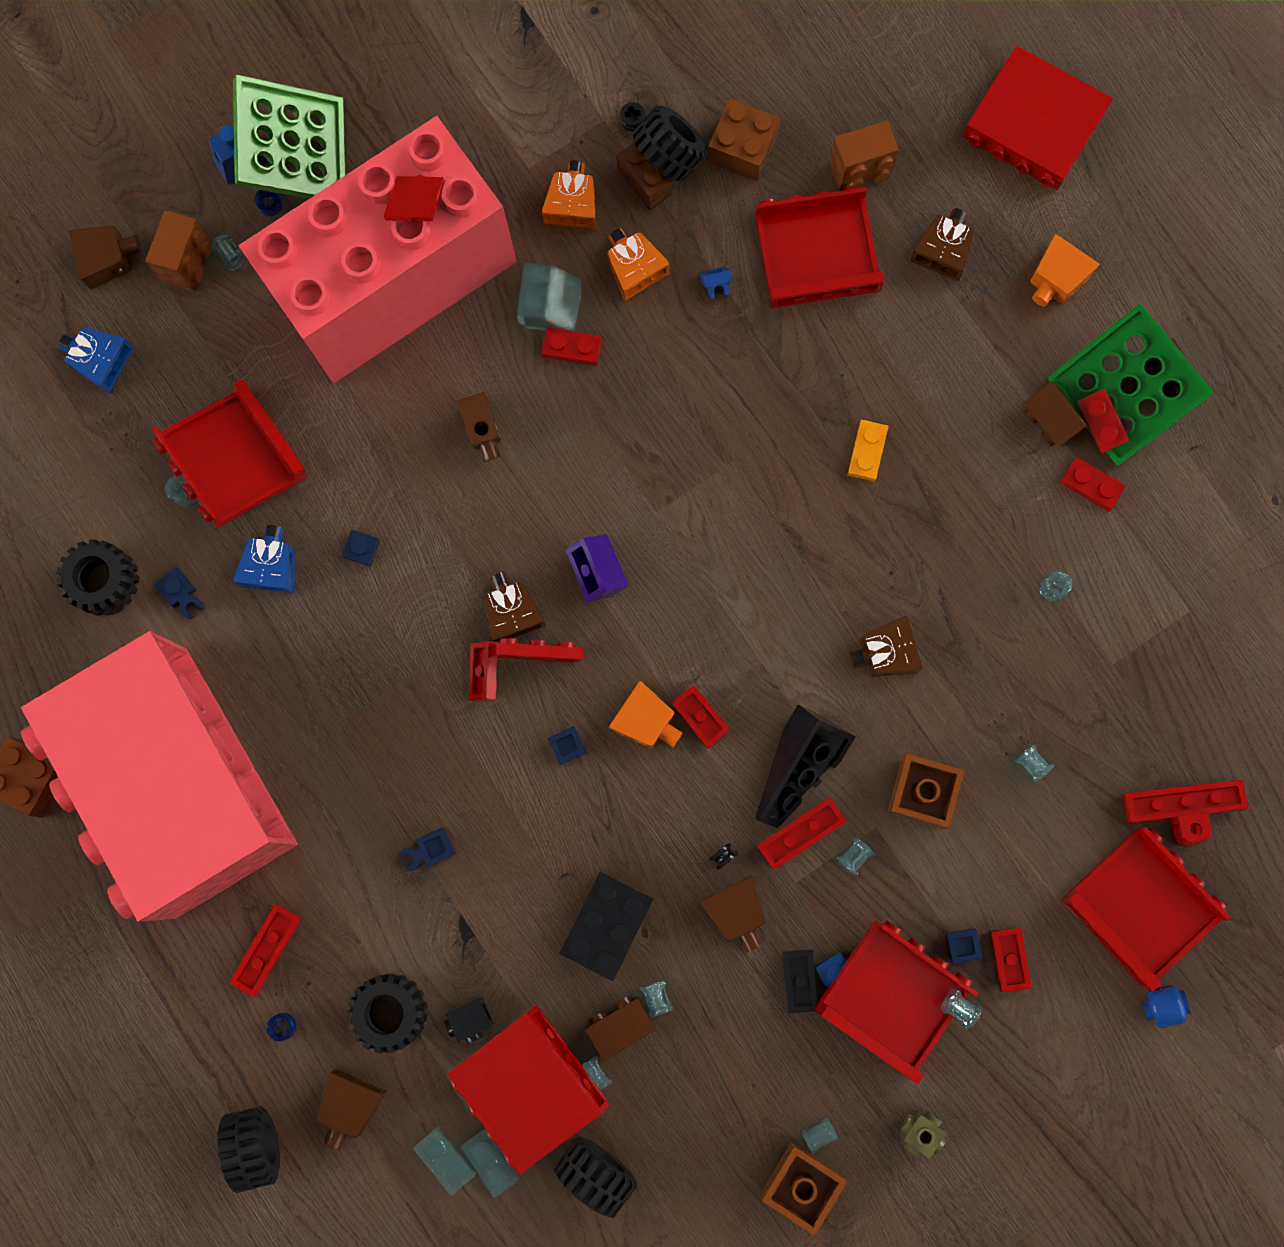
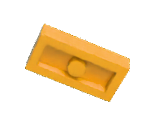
(867, 450)

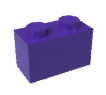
(597, 567)

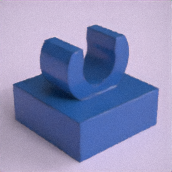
(714, 278)

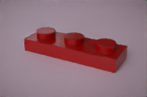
(537, 651)
(801, 833)
(265, 950)

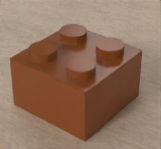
(743, 139)
(863, 155)
(179, 251)
(25, 779)
(925, 791)
(803, 1188)

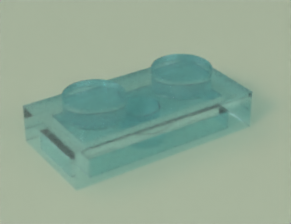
(444, 1161)
(490, 1163)

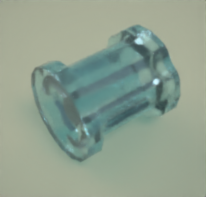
(228, 251)
(1052, 594)
(1034, 763)
(853, 863)
(657, 998)
(961, 1008)
(596, 1073)
(819, 1135)

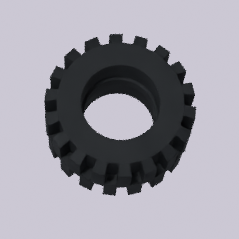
(669, 143)
(79, 565)
(362, 1018)
(248, 1149)
(595, 1177)

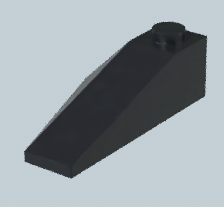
(802, 756)

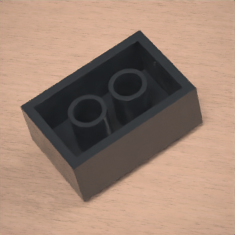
(606, 926)

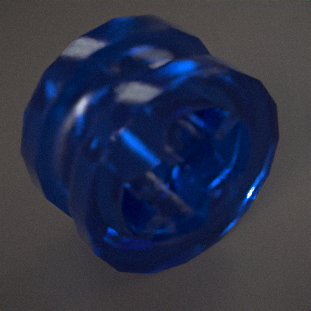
(270, 210)
(290, 1030)

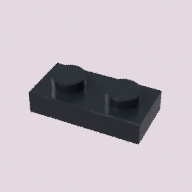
(800, 981)

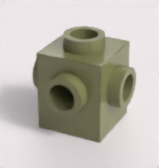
(915, 1125)

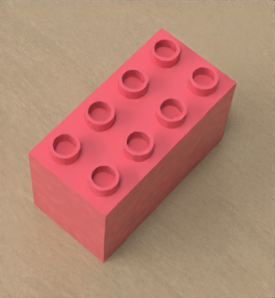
(367, 280)
(155, 779)

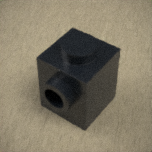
(469, 1021)

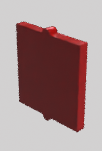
(414, 198)

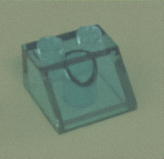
(548, 298)

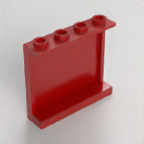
(1036, 118)
(817, 247)
(229, 456)
(1145, 906)
(892, 998)
(528, 1090)

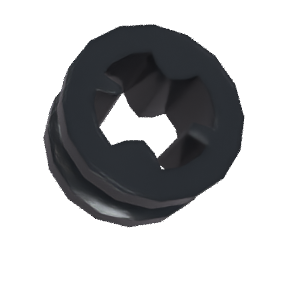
(638, 111)
(723, 856)

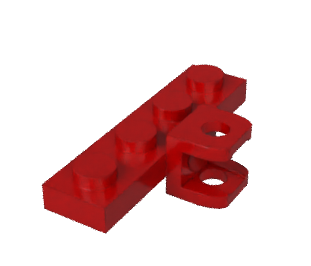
(1186, 807)

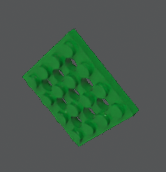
(1156, 345)

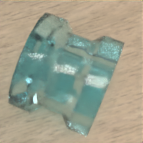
(180, 498)

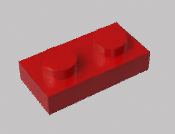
(571, 346)
(1103, 421)
(1092, 484)
(482, 672)
(700, 716)
(1010, 959)

